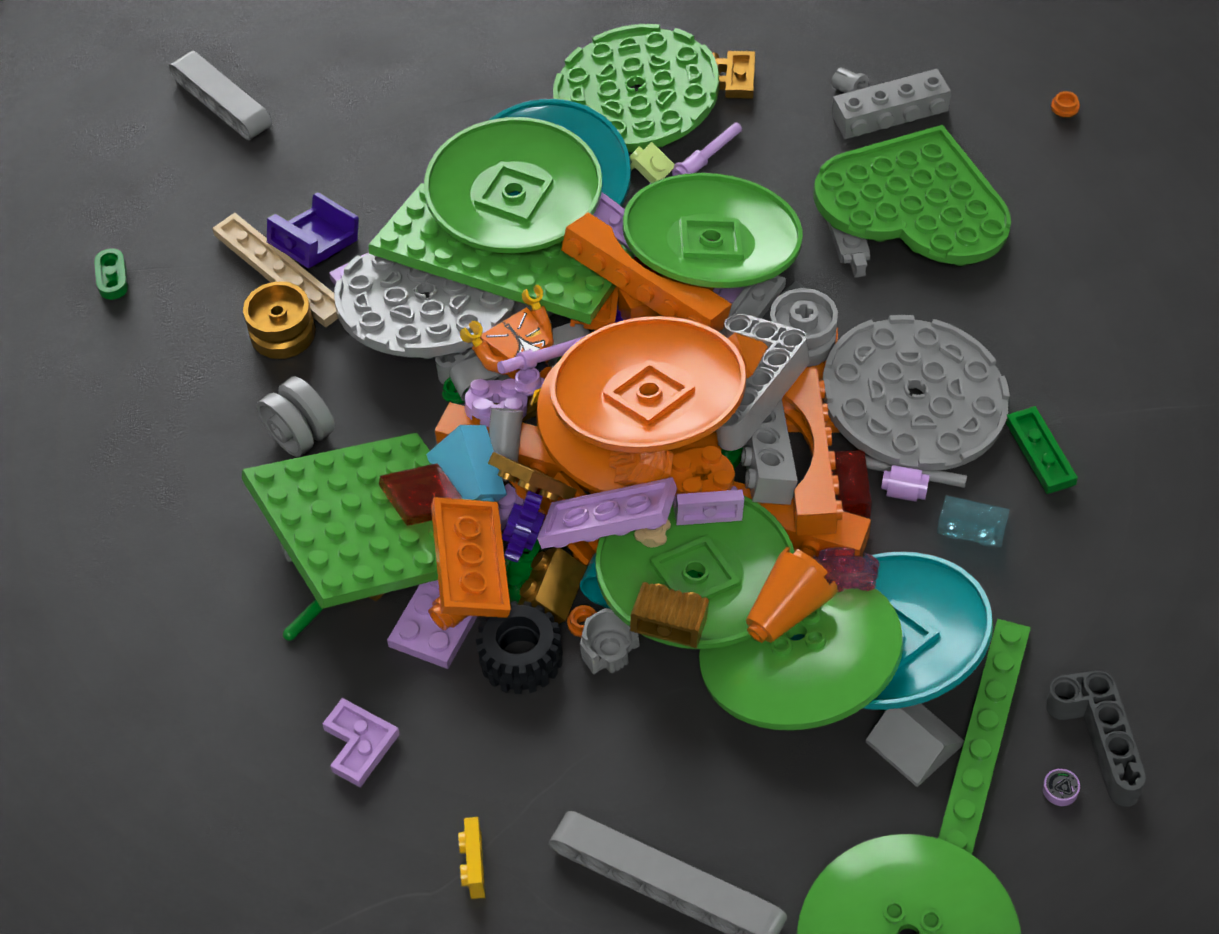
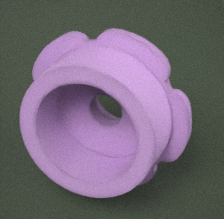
(528, 381)

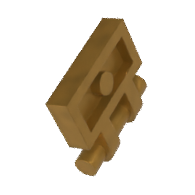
(739, 73)

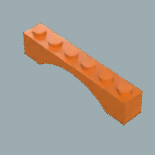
(597, 248)
(814, 497)

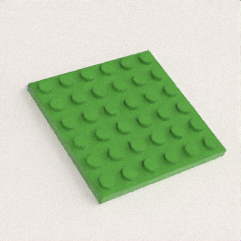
(342, 523)

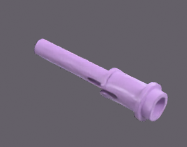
(699, 158)

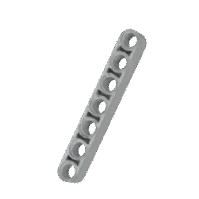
(664, 878)

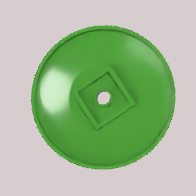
(484, 162)
(677, 216)
(730, 555)
(814, 681)
(907, 885)

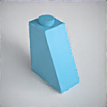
(465, 462)

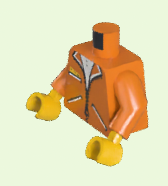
(516, 334)

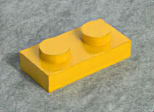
(473, 872)

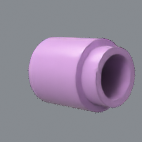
(905, 483)

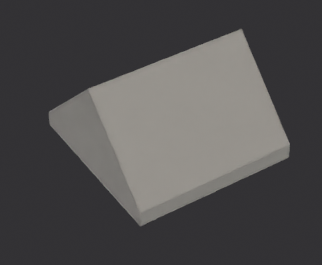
(914, 741)

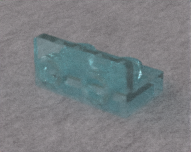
(973, 521)

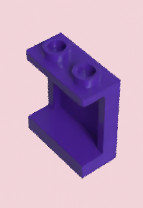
(315, 232)

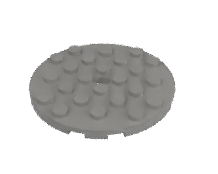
(385, 308)
(934, 431)

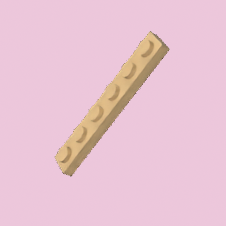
(275, 265)

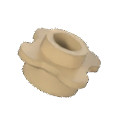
(653, 538)

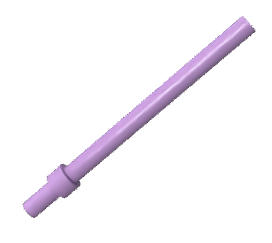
(529, 359)

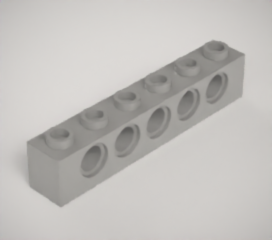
(770, 461)

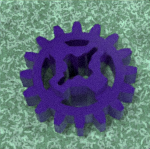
(523, 526)

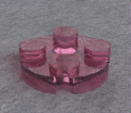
(849, 570)

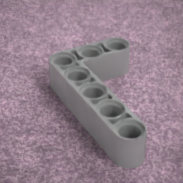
(773, 377)

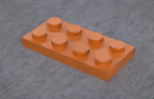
(470, 558)

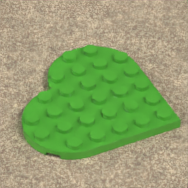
(915, 191)

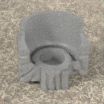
(606, 642)

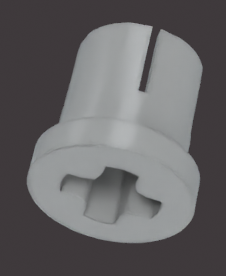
(849, 81)

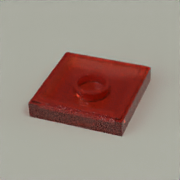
(414, 491)

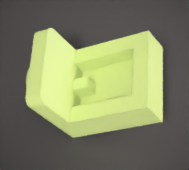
(651, 162)

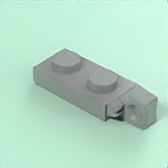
(851, 250)

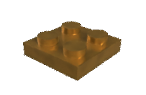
(531, 478)

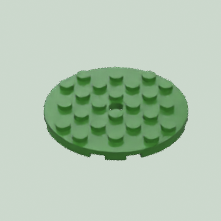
(675, 76)

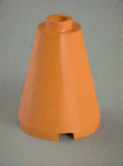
(789, 595)

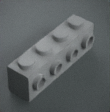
(891, 103)

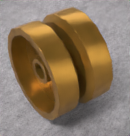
(279, 320)

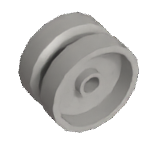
(811, 313)
(295, 416)

